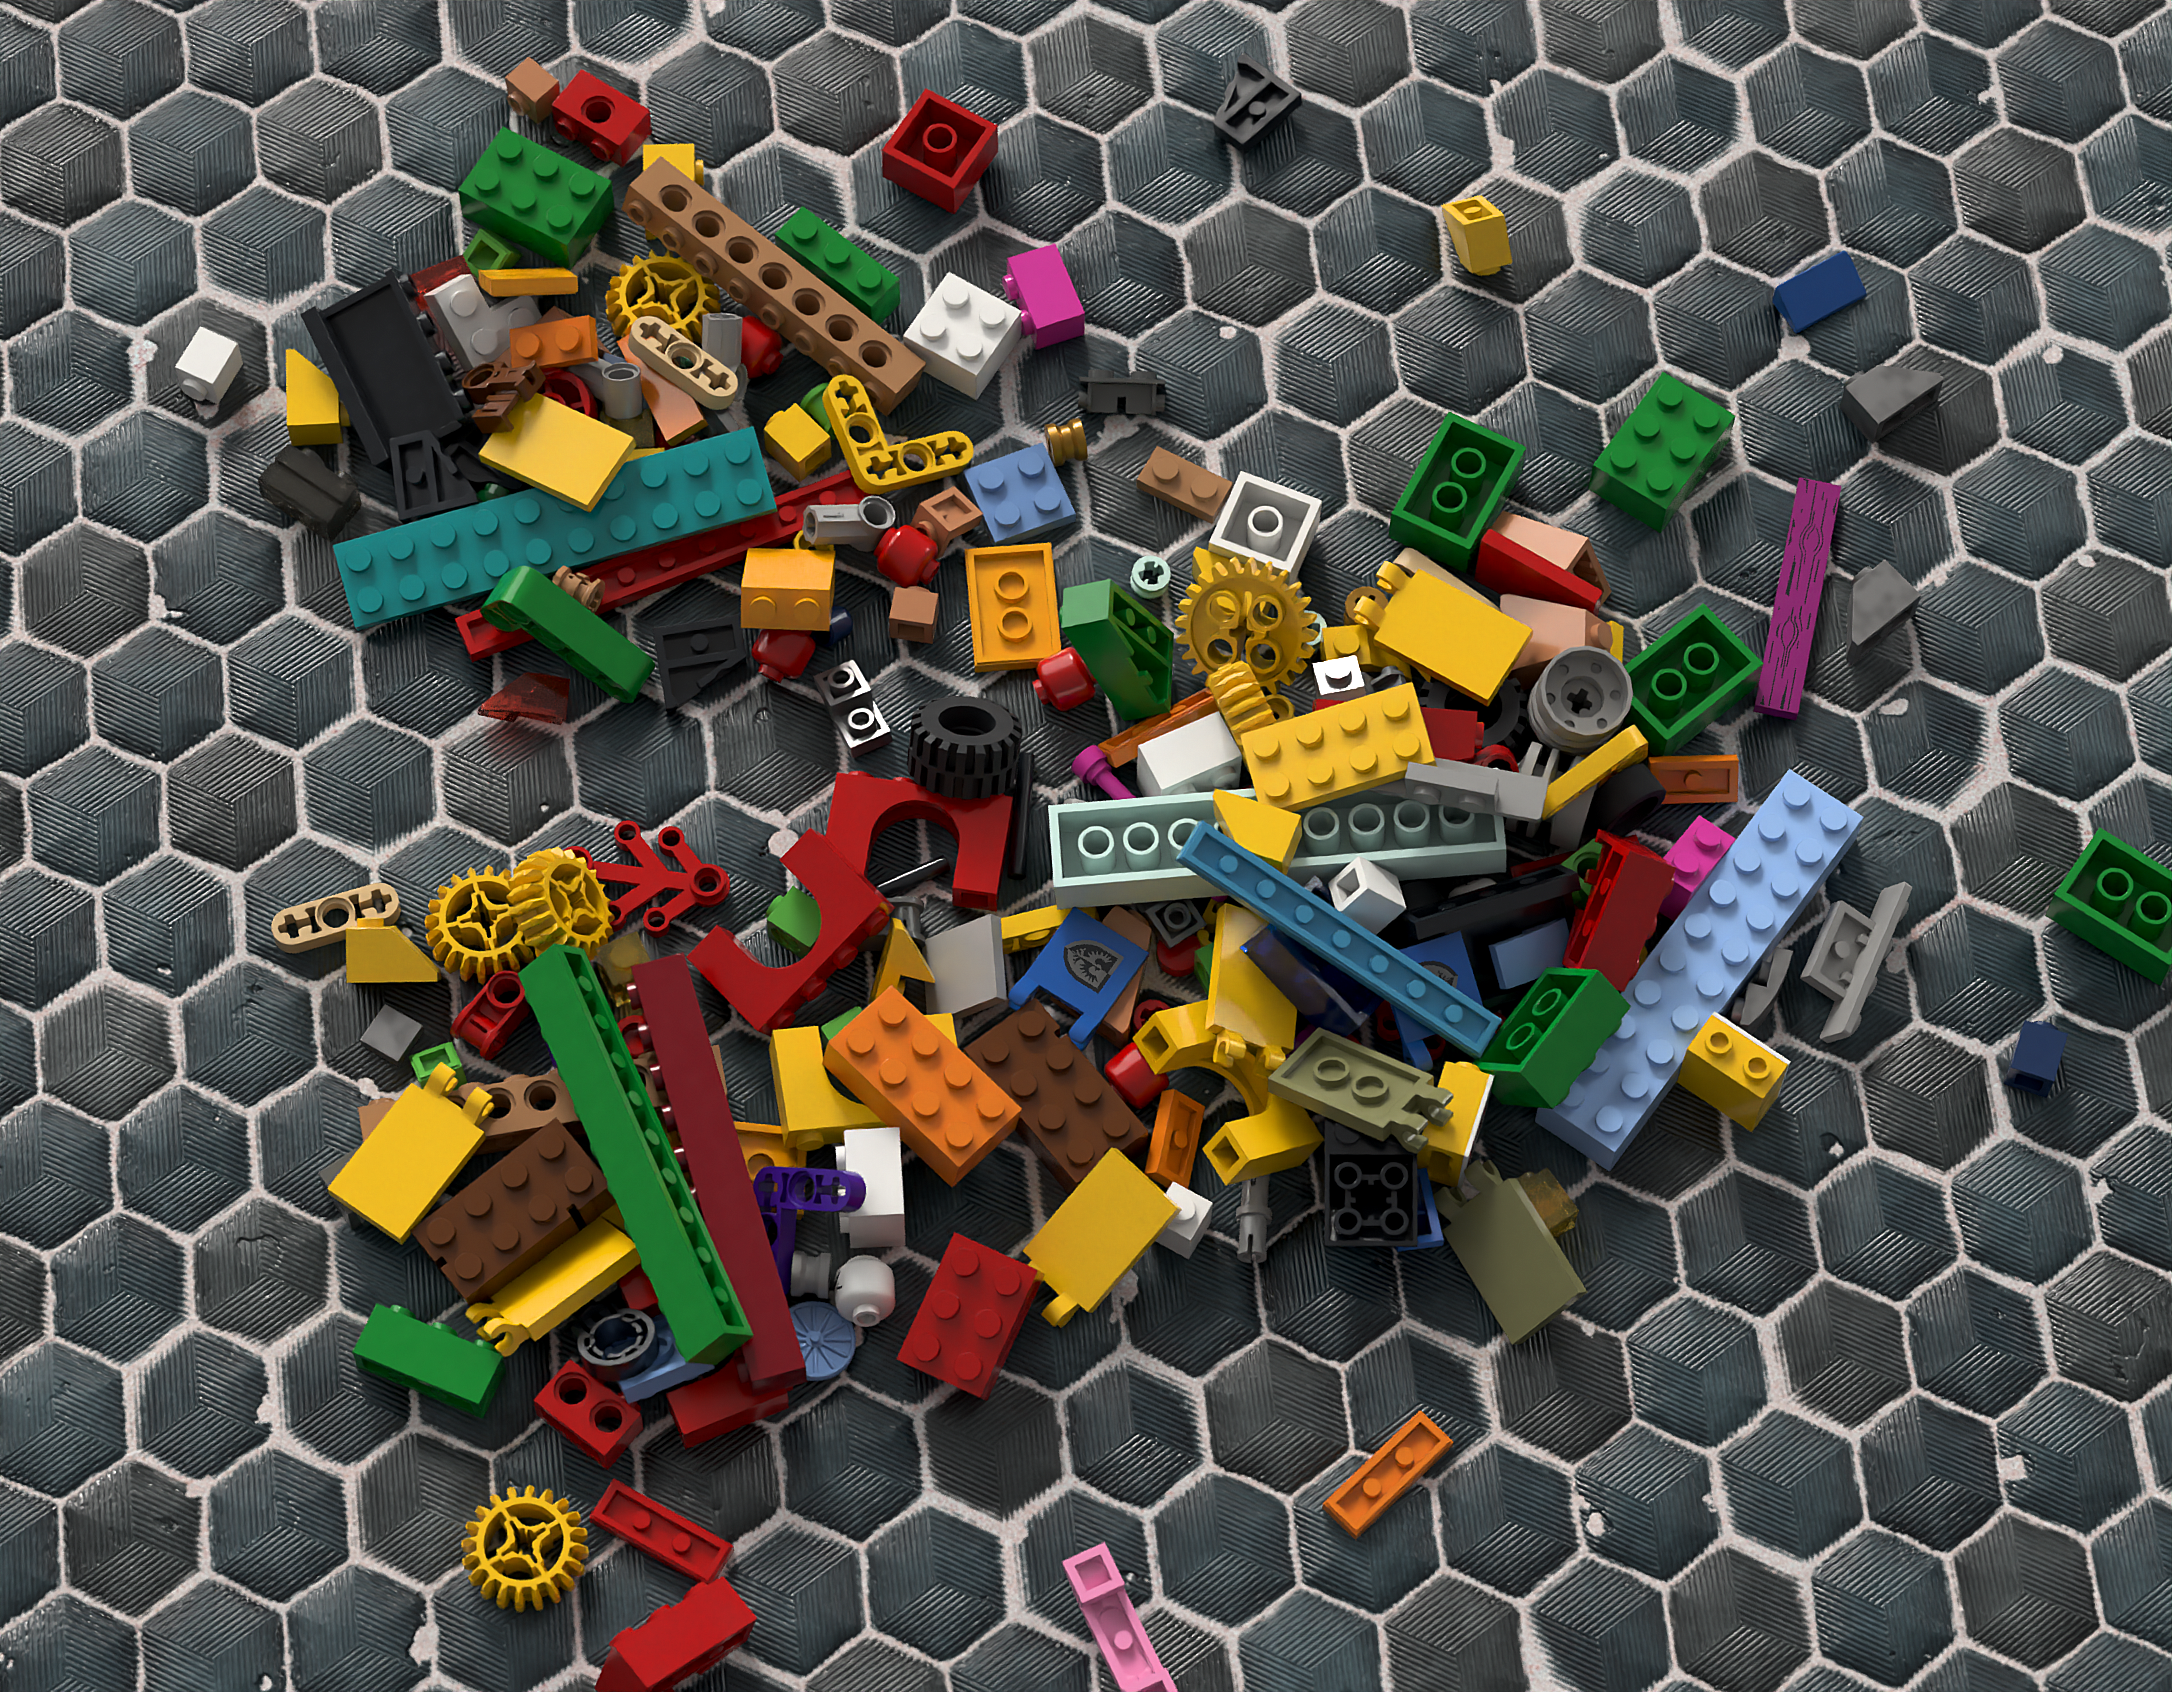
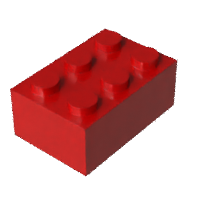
(970, 1316)

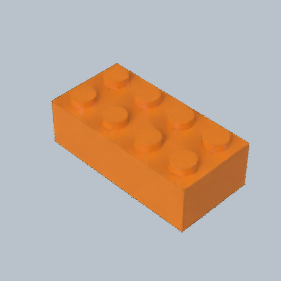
(921, 1085)

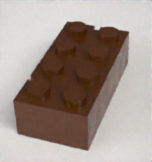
(1066, 1104)
(514, 1214)

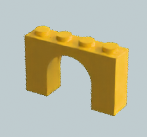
(807, 1102)
(1277, 1130)

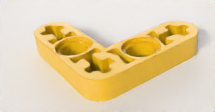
(878, 453)
(1614, 756)

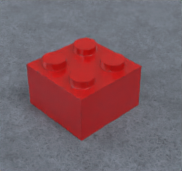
(940, 151)

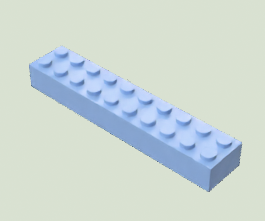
(1705, 964)

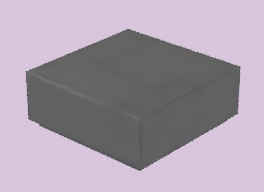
(392, 1035)

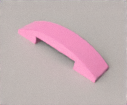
(1115, 1623)

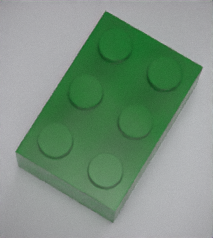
(536, 198)
(1661, 452)
(1457, 492)
(1688, 680)
(2119, 905)
(1552, 1037)

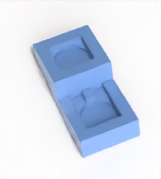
(1530, 953)

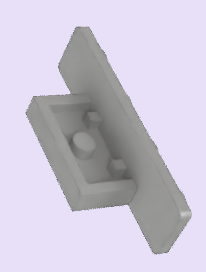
(1472, 789)
(1850, 954)

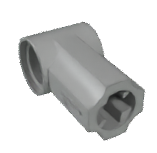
(723, 342)
(613, 384)
(852, 524)

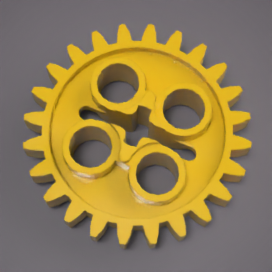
(1283, 634)

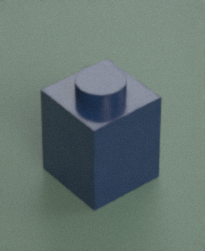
(2036, 1057)

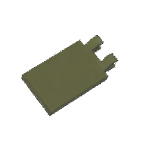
(1362, 1089)
(1508, 1252)

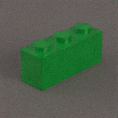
(840, 265)
(429, 1359)

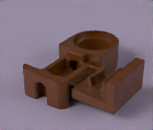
(500, 391)

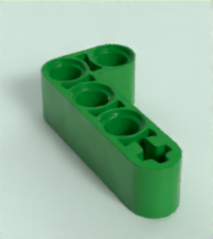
(569, 630)

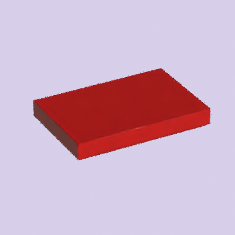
(1520, 572)

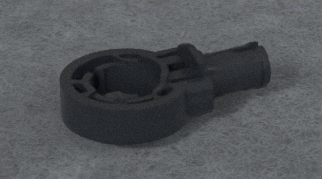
(599, 1328)

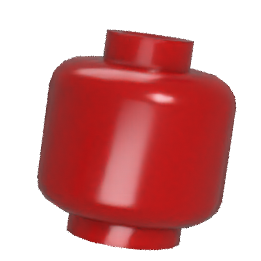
(759, 347)
(907, 556)
(783, 653)
(1064, 680)
(1133, 1077)

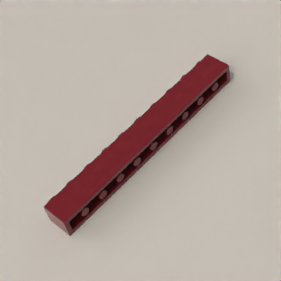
(716, 1167)

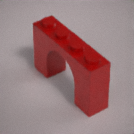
(981, 828)
(849, 914)
(711, 1404)

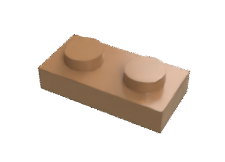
(1184, 484)

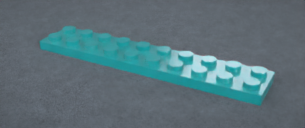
(473, 547)

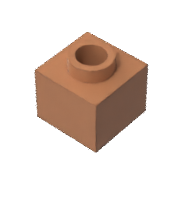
(531, 90)
(914, 614)

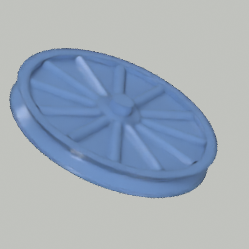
(824, 1339)

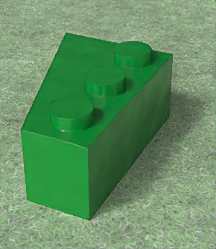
(1121, 647)

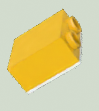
(1733, 1071)
(1453, 1145)

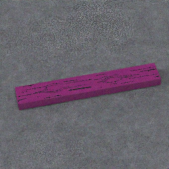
(1797, 599)

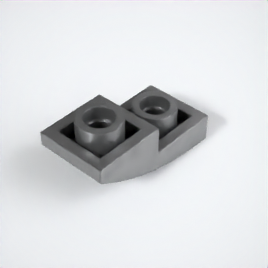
(853, 708)
(1171, 919)
(1760, 998)

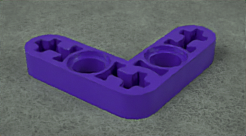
(791, 1198)

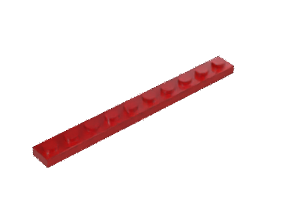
(678, 561)

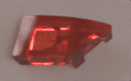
(532, 697)

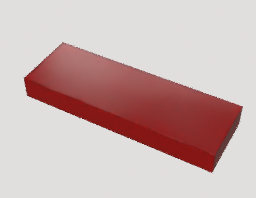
(661, 1533)

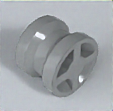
(811, 1274)

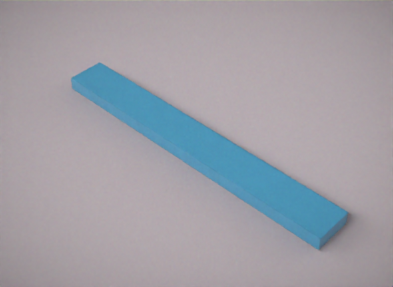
(1338, 939)

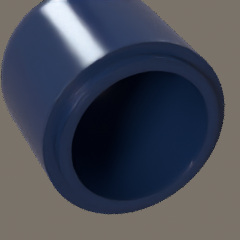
(840, 627)

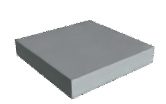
(966, 968)

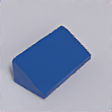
(1819, 292)

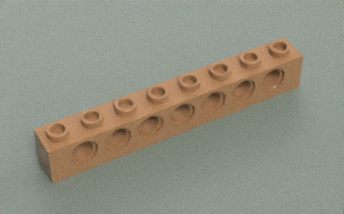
(716, 239)
(519, 1096)

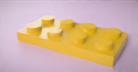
(1338, 749)

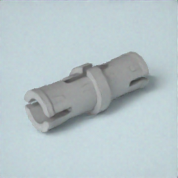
(1253, 1219)

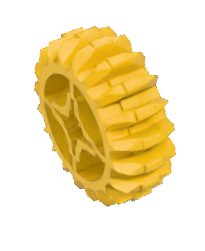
(671, 283)
(1240, 701)
(559, 902)
(468, 930)
(508, 1558)

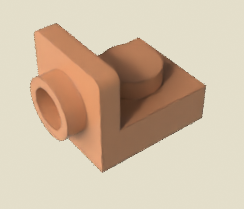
(946, 517)

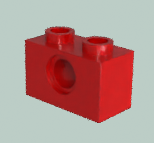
(592, 99)

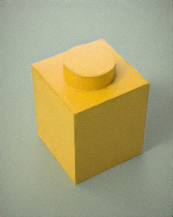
(797, 442)

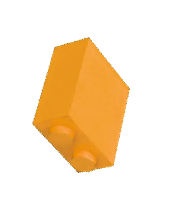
(788, 589)

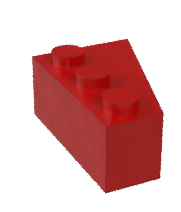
(1619, 909)
(678, 1641)

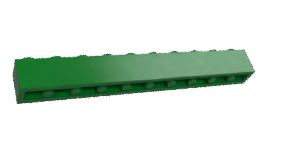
(635, 1156)

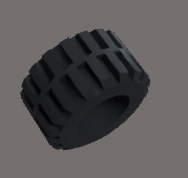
(1506, 710)
(964, 747)

